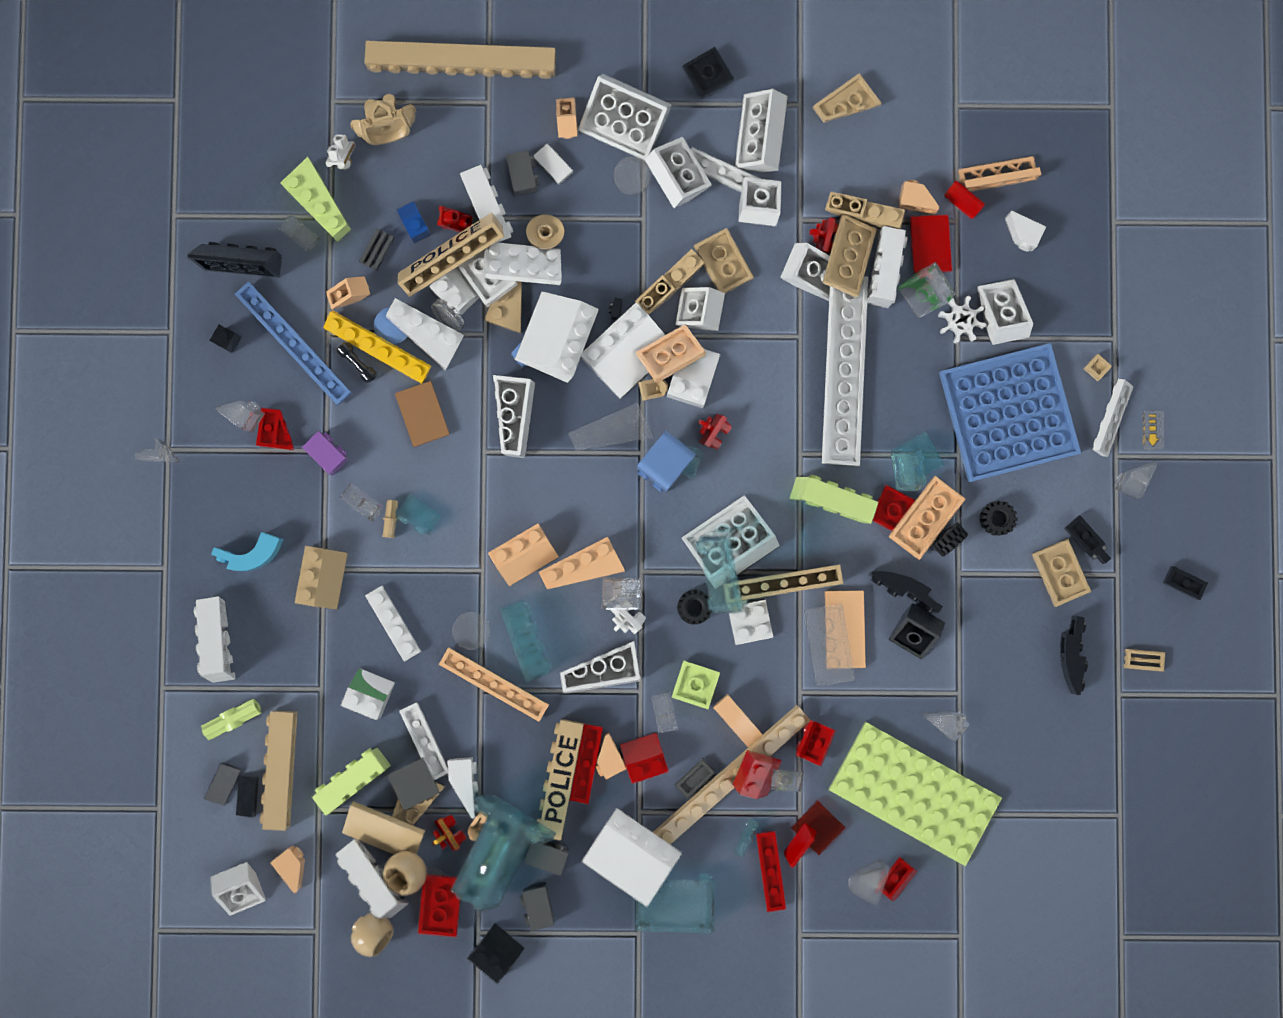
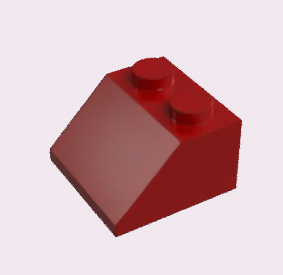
(644, 758)
(755, 774)

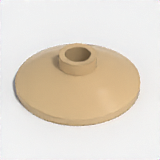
(545, 225)

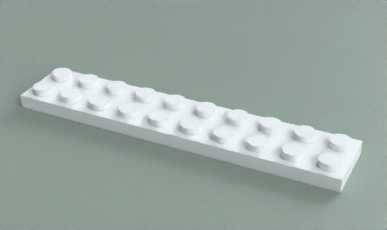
(844, 377)

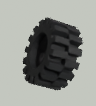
(986, 518)
(950, 539)
(682, 607)

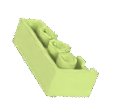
(311, 192)
(834, 499)
(351, 781)

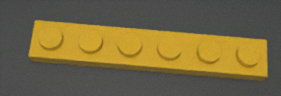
(377, 346)

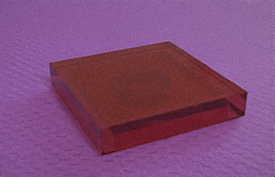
(824, 823)

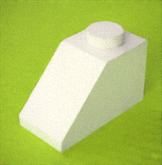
(1024, 231)

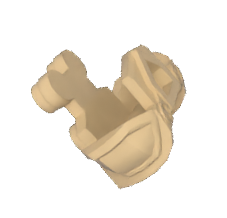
(383, 121)

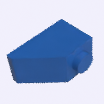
(413, 222)

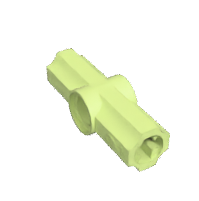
(231, 719)

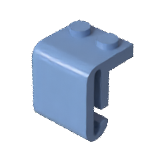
(665, 462)

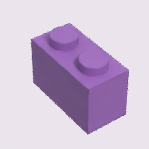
(326, 453)

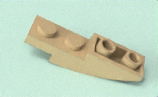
(864, 211)
(670, 282)

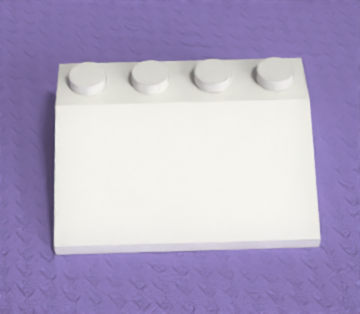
(624, 116)
(556, 335)
(614, 352)
(750, 538)
(631, 857)

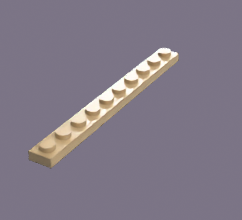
(723, 782)

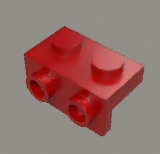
(815, 742)

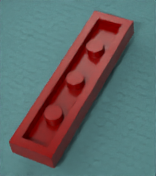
(586, 763)
(770, 871)

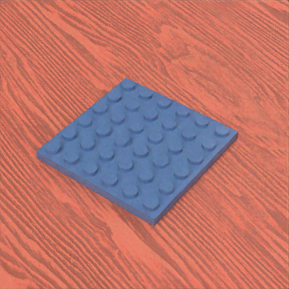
(1009, 412)

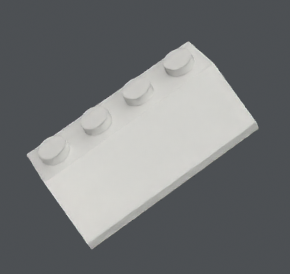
(761, 131)

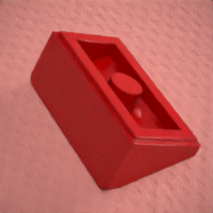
(964, 200)
(799, 844)
(898, 878)

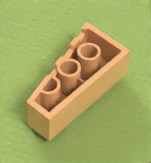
(589, 563)

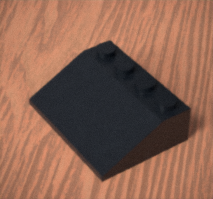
(237, 260)

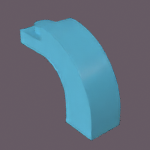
(261, 555)

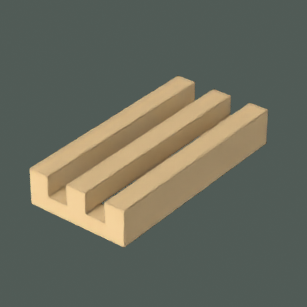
(1128, 658)

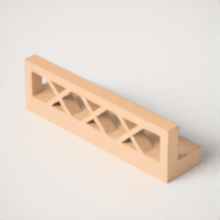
(999, 179)

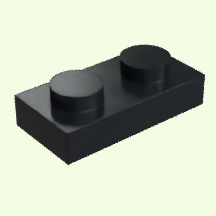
(1185, 583)

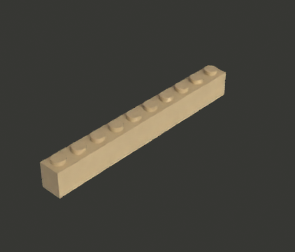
(460, 59)

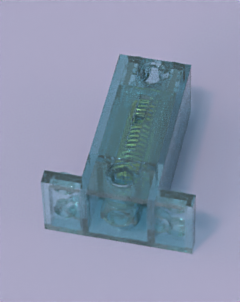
(497, 852)

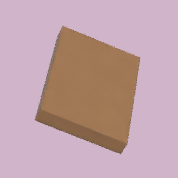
(422, 414)

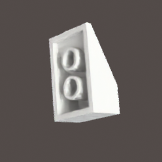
(807, 269)
(1004, 312)
(693, 381)

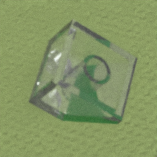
(927, 290)

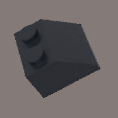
(917, 631)
(495, 953)

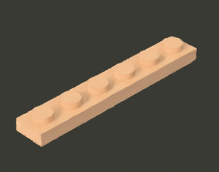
(493, 684)

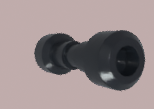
(368, 374)

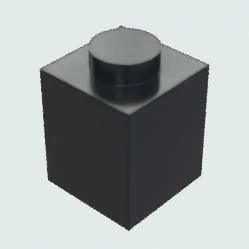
(225, 338)

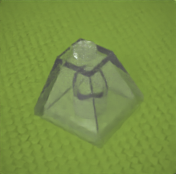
(621, 593)
(869, 881)

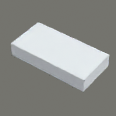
(553, 164)

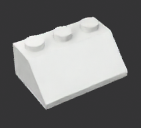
(677, 172)

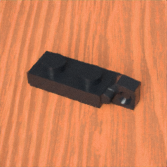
(1087, 539)

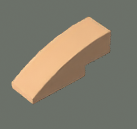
(737, 720)

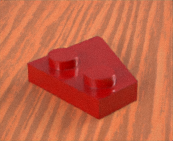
(273, 431)

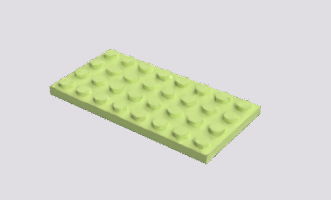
(915, 793)

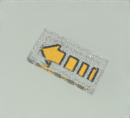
(1153, 430)

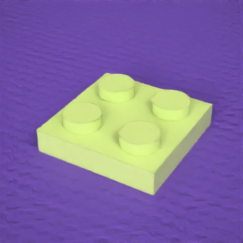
(695, 684)

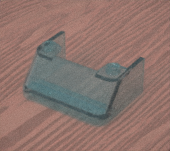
(720, 572)

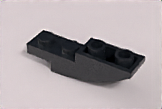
(900, 584)
(1073, 664)

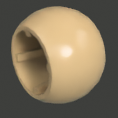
(405, 873)
(371, 935)

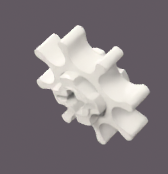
(962, 327)

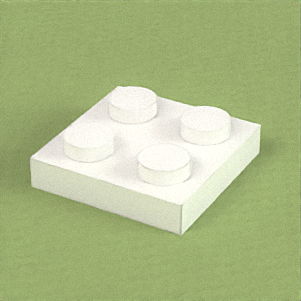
(752, 623)

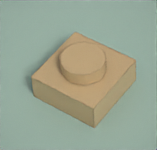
(1097, 367)

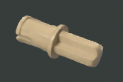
(390, 519)

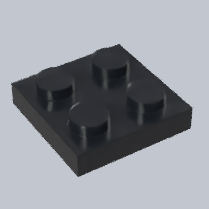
(708, 73)

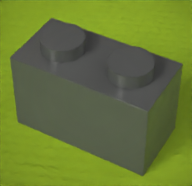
(521, 173)
(547, 856)
(538, 907)

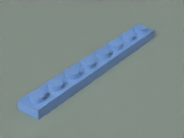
(293, 343)

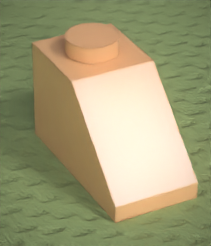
(566, 117)
(917, 198)
(348, 292)
(609, 760)
(290, 867)

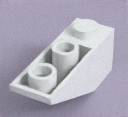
(461, 777)

